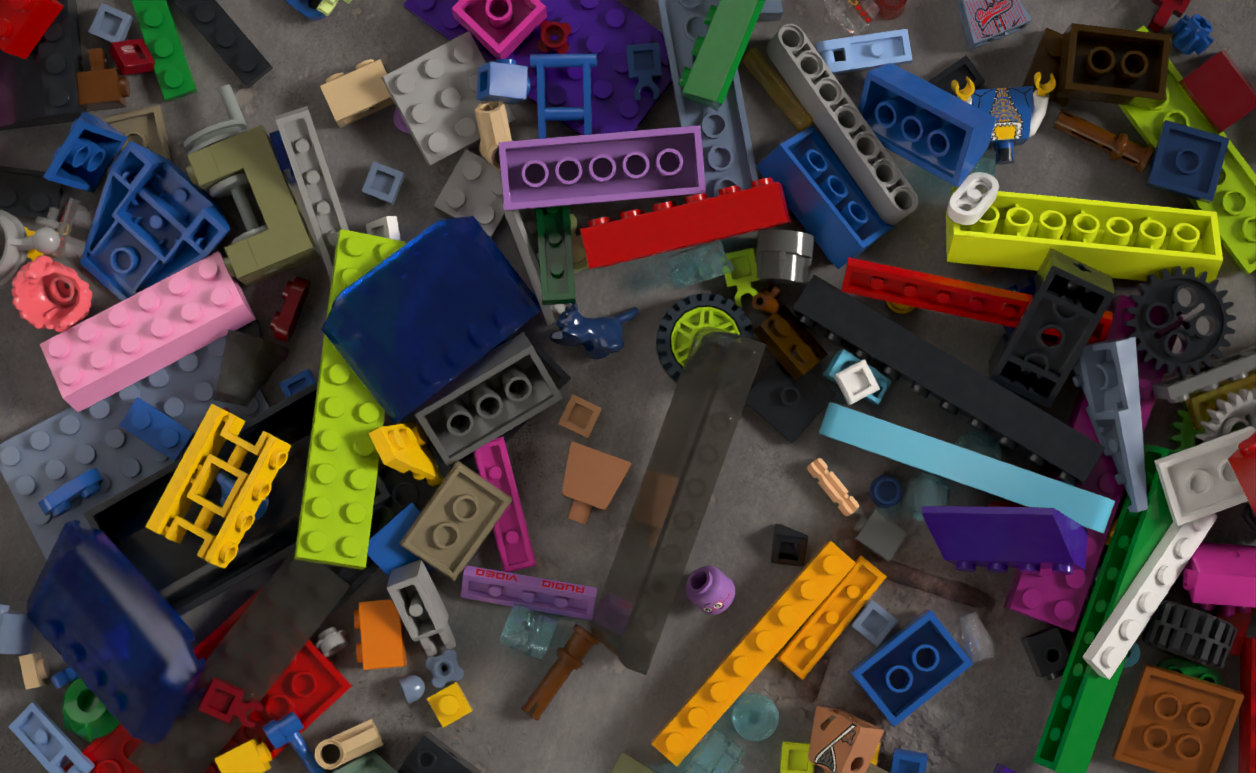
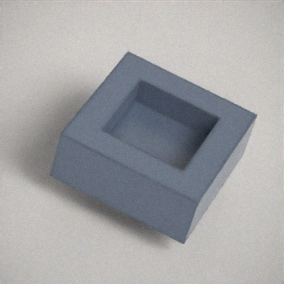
(110, 24)
(383, 183)
(874, 623)

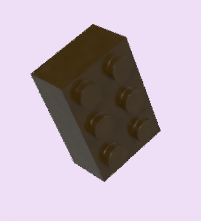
(1114, 65)

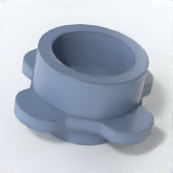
(435, 665)

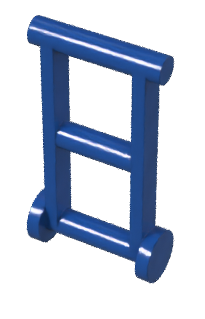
(545, 114)

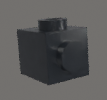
(1046, 652)

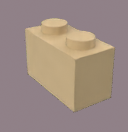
(357, 92)

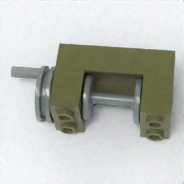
(229, 161)

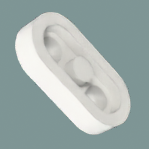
(973, 198)

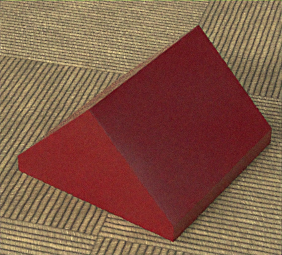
(1220, 91)

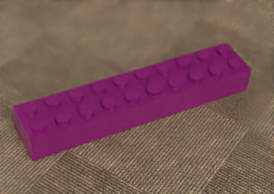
(1059, 597)

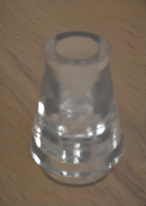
(976, 639)

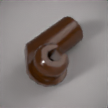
(768, 299)

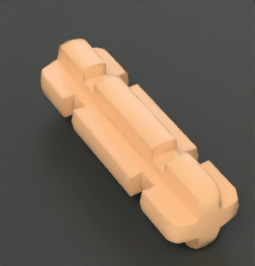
(833, 487)

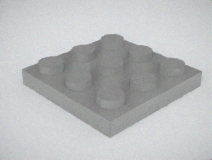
(440, 96)

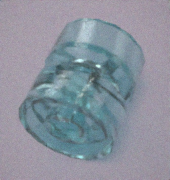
(528, 632)

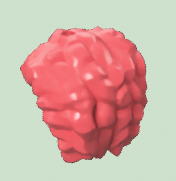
(50, 295)

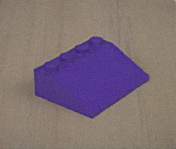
(1007, 538)

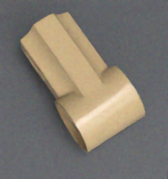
(492, 128)
(351, 743)

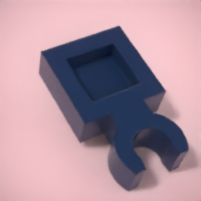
(644, 66)

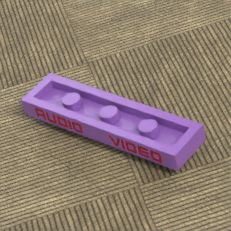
(528, 591)

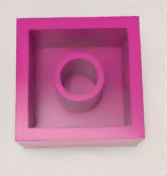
(500, 23)

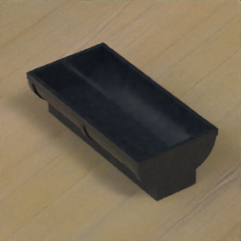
(175, 568)

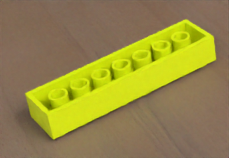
(1105, 235)

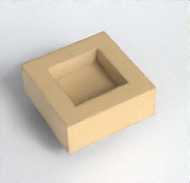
(34, 670)

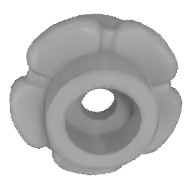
(331, 641)

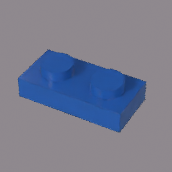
(157, 429)

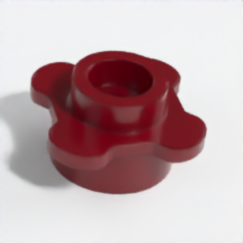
(548, 29)

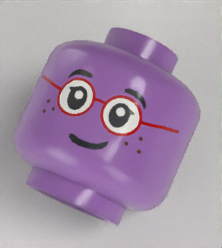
(710, 590)

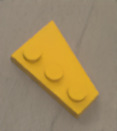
(406, 449)

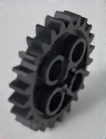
(1194, 346)

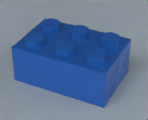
(910, 667)

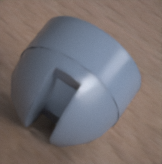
(411, 687)

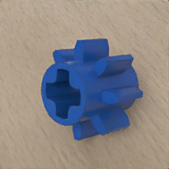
(1192, 34)

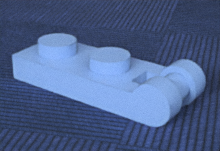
(867, 51)

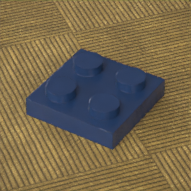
(1187, 161)

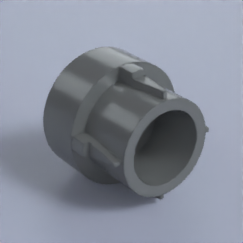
(783, 256)

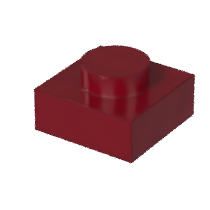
(132, 56)

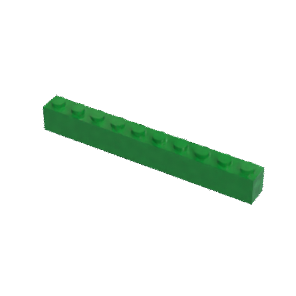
(1082, 693)

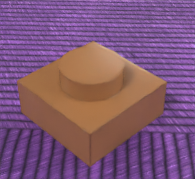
(580, 416)

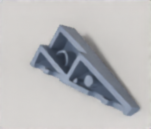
(1111, 387)

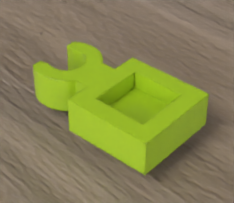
(743, 273)

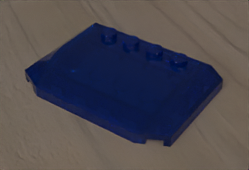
(428, 313)
(115, 631)

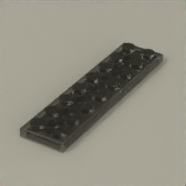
(251, 658)

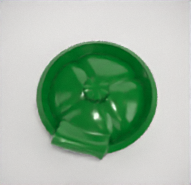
(85, 712)

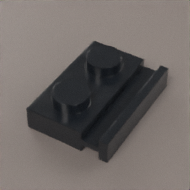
(28, 193)

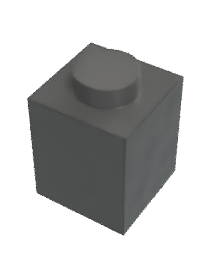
(878, 535)

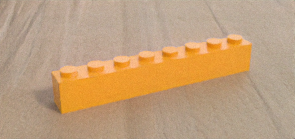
(752, 653)

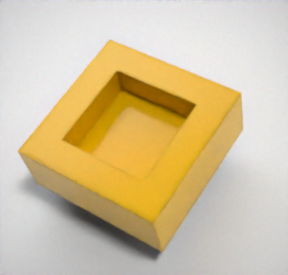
(449, 704)

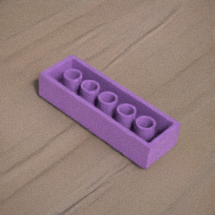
(602, 168)

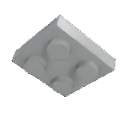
(474, 191)

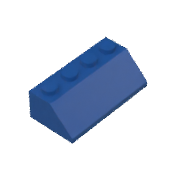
(925, 123)
(824, 196)

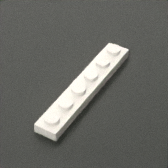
(1145, 595)

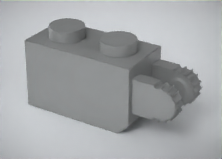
(420, 606)

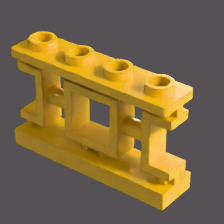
(196, 475)

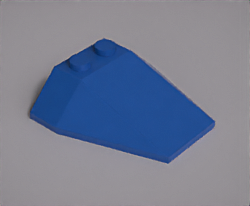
(149, 223)

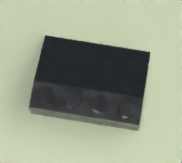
(45, 84)

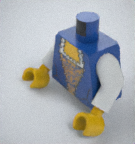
(1016, 112)

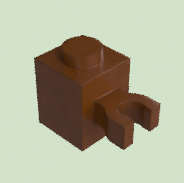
(102, 86)

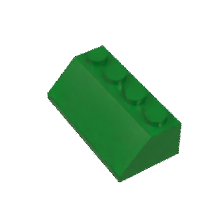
(720, 51)

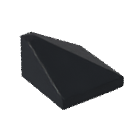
(788, 546)

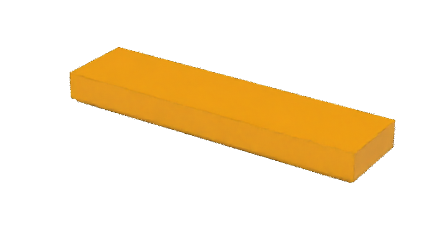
(831, 617)

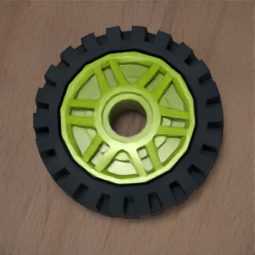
(687, 318)

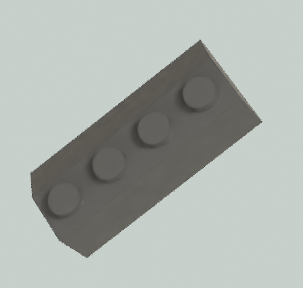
(487, 399)

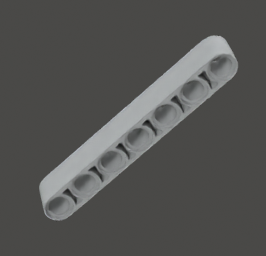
(847, 139)

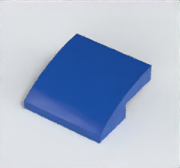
(385, 546)

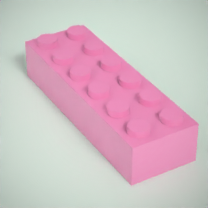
(146, 332)

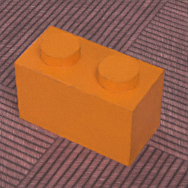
(381, 635)

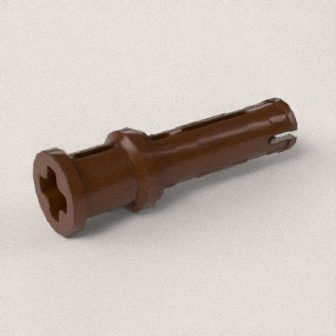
(1117, 146)
(569, 658)

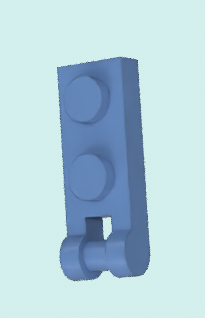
(48, 742)

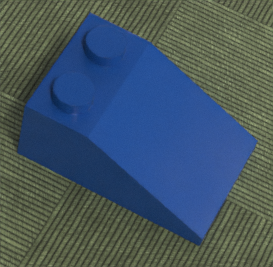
(85, 153)

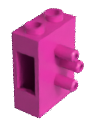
(1222, 577)

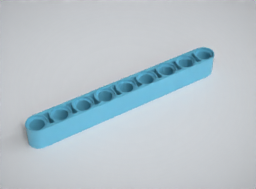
(965, 466)

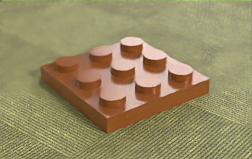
(1177, 723)

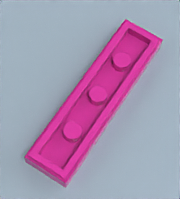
(511, 528)

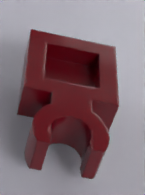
(225, 700)

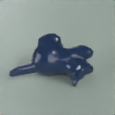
(598, 335)

